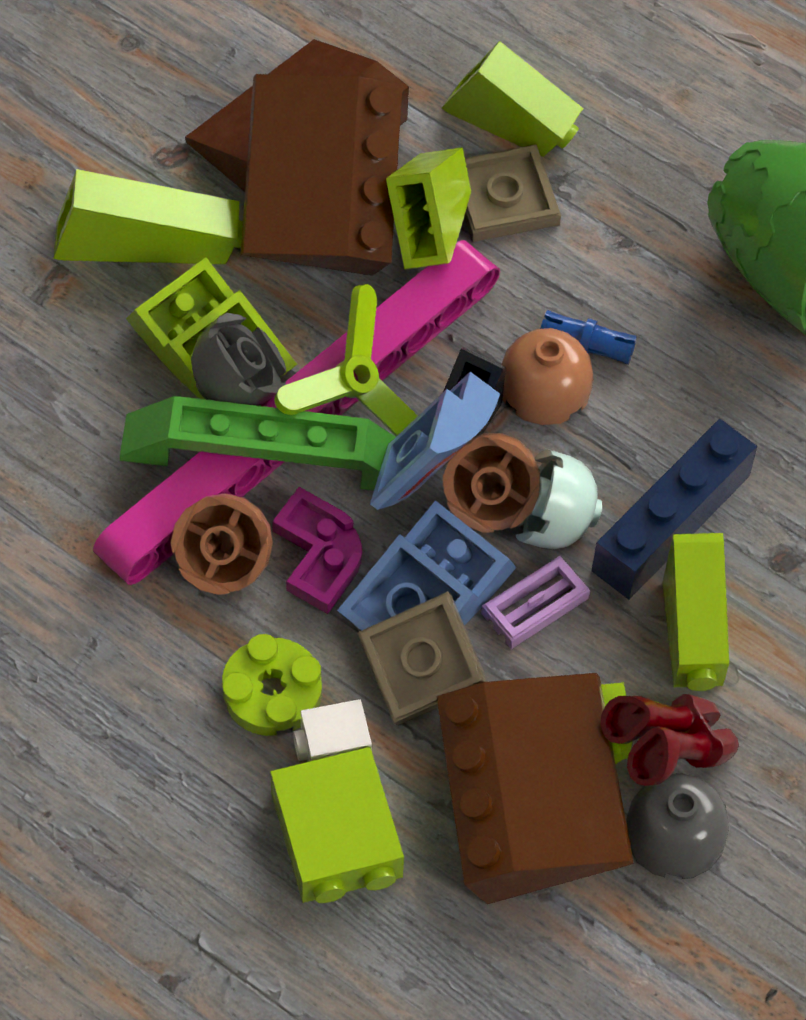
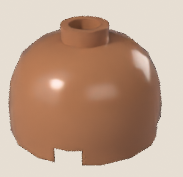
(547, 376)
(492, 483)
(222, 543)

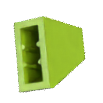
(514, 102)
(429, 206)
(697, 610)

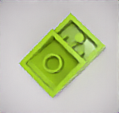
(184, 309)

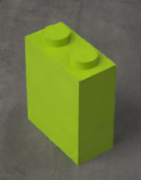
(337, 826)

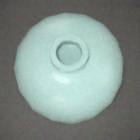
(564, 504)

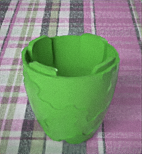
(763, 221)

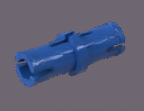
(593, 337)

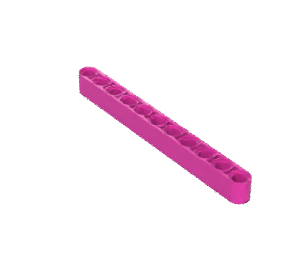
(403, 326)

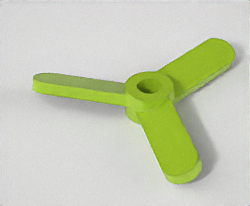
(341, 381)

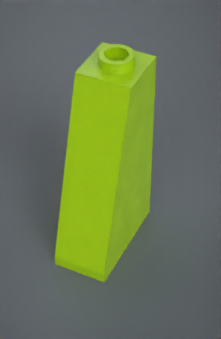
(143, 223)

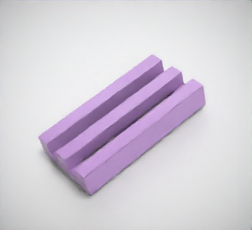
(504, 624)

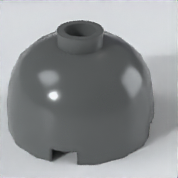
(236, 363)
(677, 826)

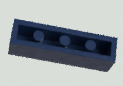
(673, 505)

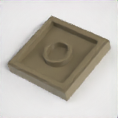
(509, 194)
(421, 657)

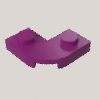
(331, 545)

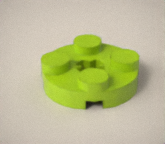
(264, 659)

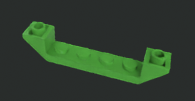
(255, 434)

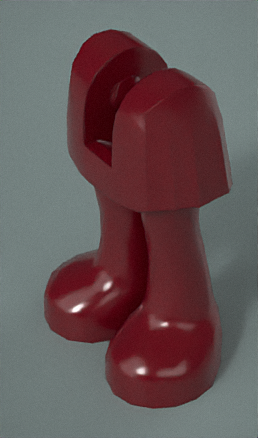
(667, 735)

